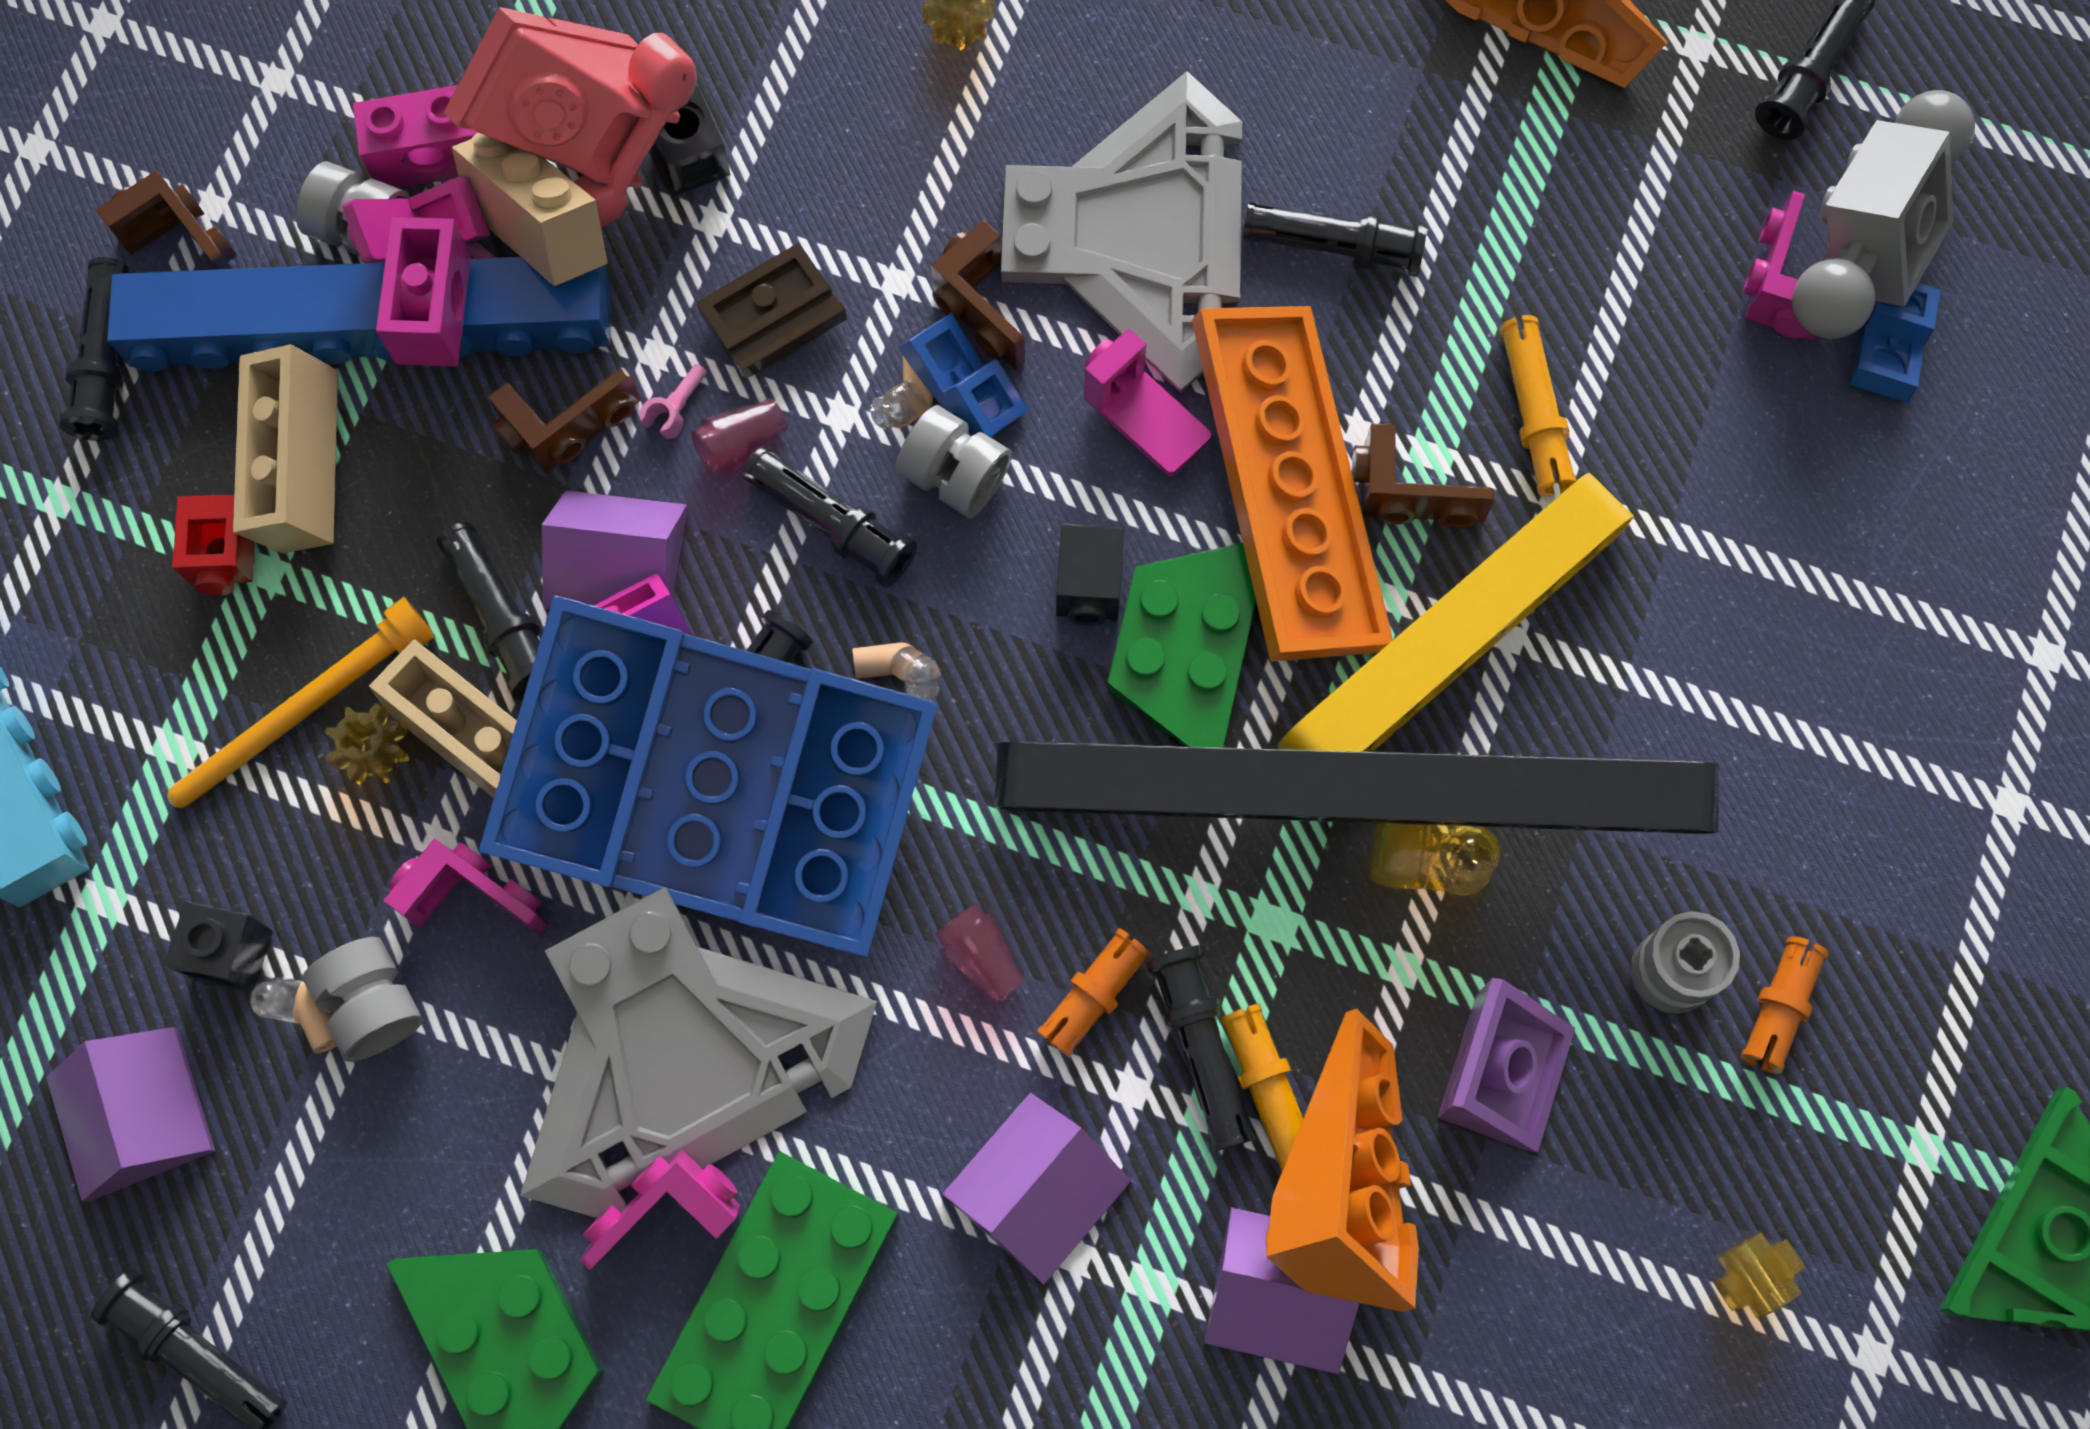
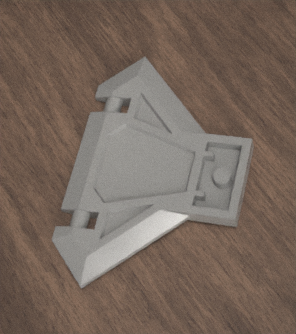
(1138, 224)
(677, 1054)

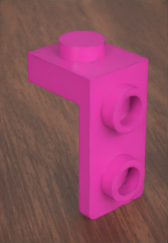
(371, 218)
(1769, 289)
(1140, 406)
(426, 881)
(701, 1192)

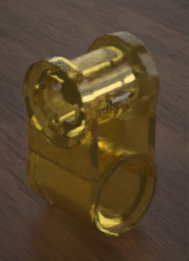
(1429, 860)

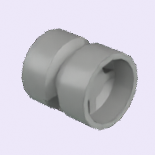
(321, 201)
(935, 450)
(1685, 962)
(363, 1001)

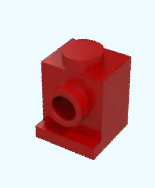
(201, 531)

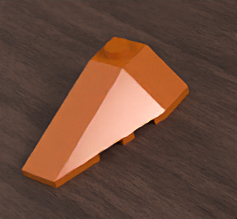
(1594, 35)
(1338, 1197)

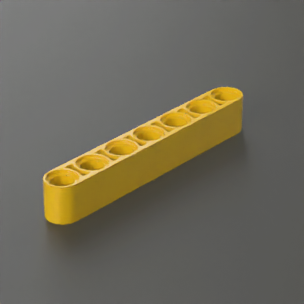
(1464, 623)

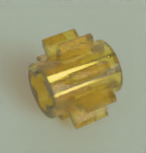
(958, 20)
(350, 746)
(1759, 1275)

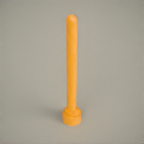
(395, 633)

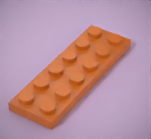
(1291, 483)

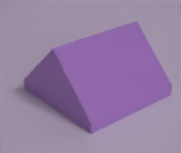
(607, 544)
(1507, 1067)
(128, 1110)
(1038, 1187)
(1266, 1312)

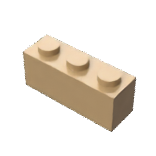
(533, 208)
(285, 450)
(447, 714)

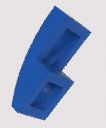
(1893, 345)
(959, 379)

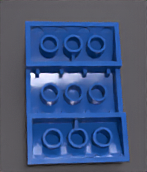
(708, 776)

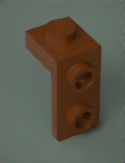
(152, 208)
(957, 272)
(567, 433)
(1404, 502)

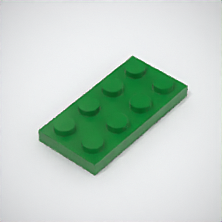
(774, 1302)

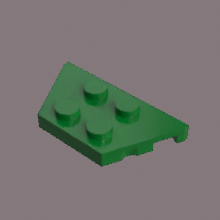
(1185, 643)
(2036, 1241)
(500, 1336)

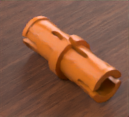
(1094, 992)
(1784, 1004)

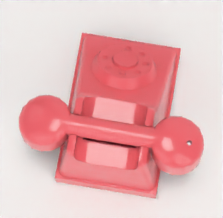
(575, 98)

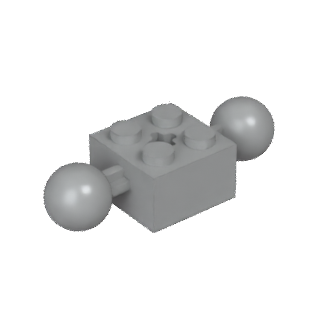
(1885, 215)

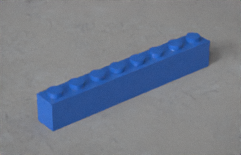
(334, 311)

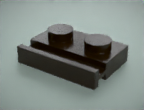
(771, 310)

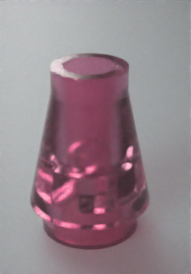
(734, 436)
(980, 952)

